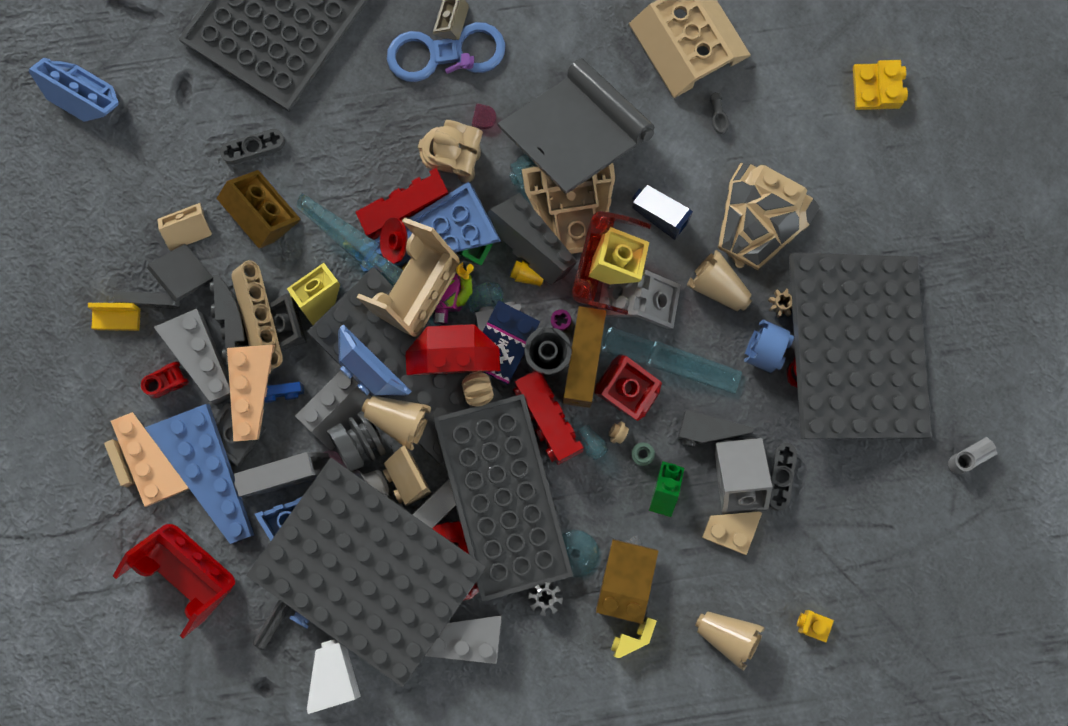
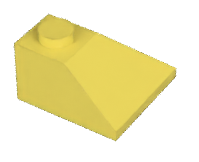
(619, 258)
(315, 292)

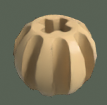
(477, 389)

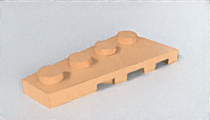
(248, 382)

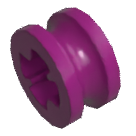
(559, 313)

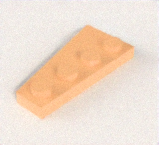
(148, 465)

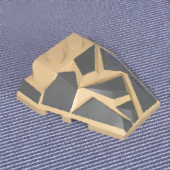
(763, 214)

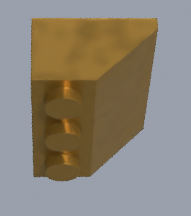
(257, 208)

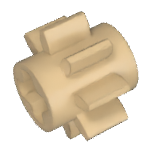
(783, 297)

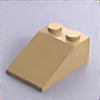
(406, 476)

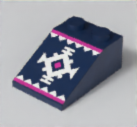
(509, 331)

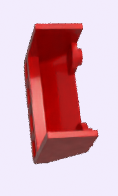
(185, 567)

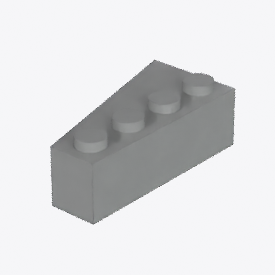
(196, 350)
(469, 640)

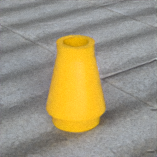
(523, 273)

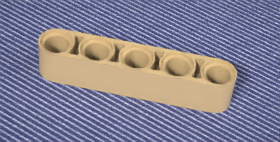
(255, 306)

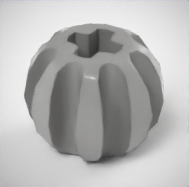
(551, 601)

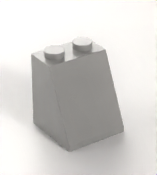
(743, 475)

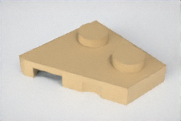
(732, 530)

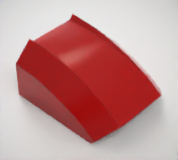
(628, 387)

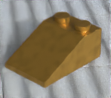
(627, 581)

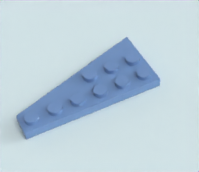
(457, 219)
(200, 459)

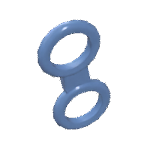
(444, 51)

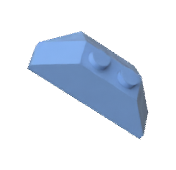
(74, 89)
(366, 368)

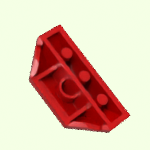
(452, 351)

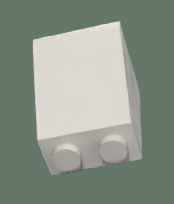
(332, 678)

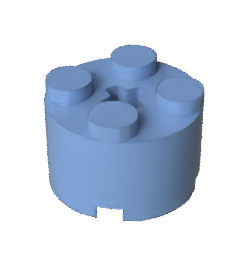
(768, 347)

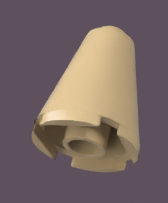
(720, 283)
(397, 418)
(730, 636)

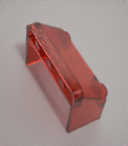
(584, 286)

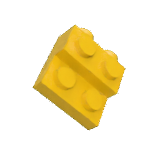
(879, 85)

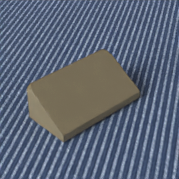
(451, 19)

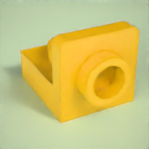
(814, 625)

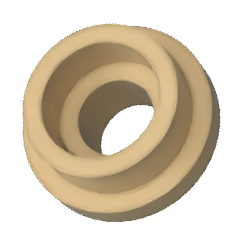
(618, 432)

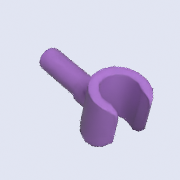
(467, 62)

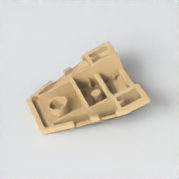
(569, 213)

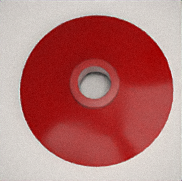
(393, 240)

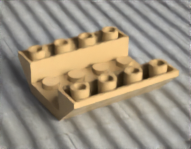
(674, 41)

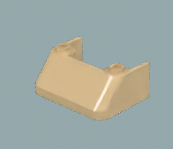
(420, 284)

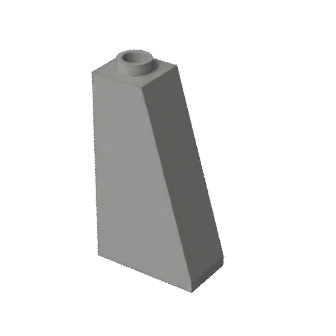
(280, 474)

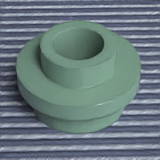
(650, 454)

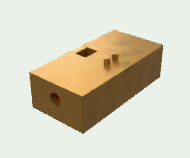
(584, 357)

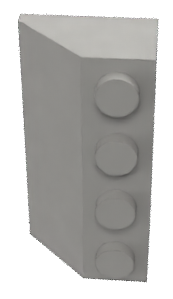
(332, 406)

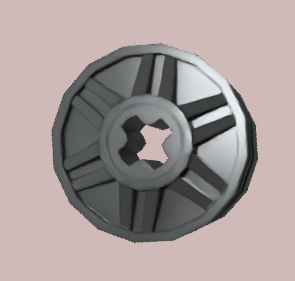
(356, 442)

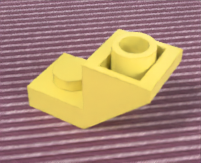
(627, 644)

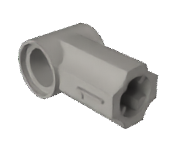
(973, 456)

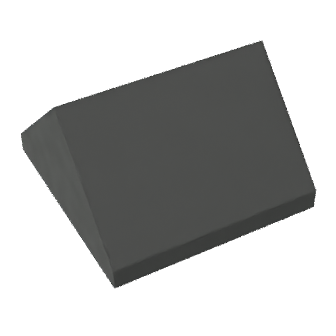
(287, 322)

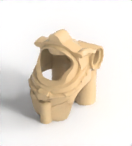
(446, 149)

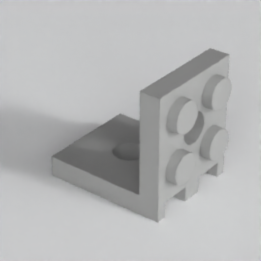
(642, 299)

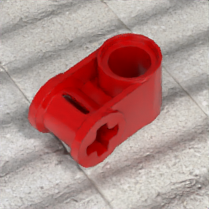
(165, 379)

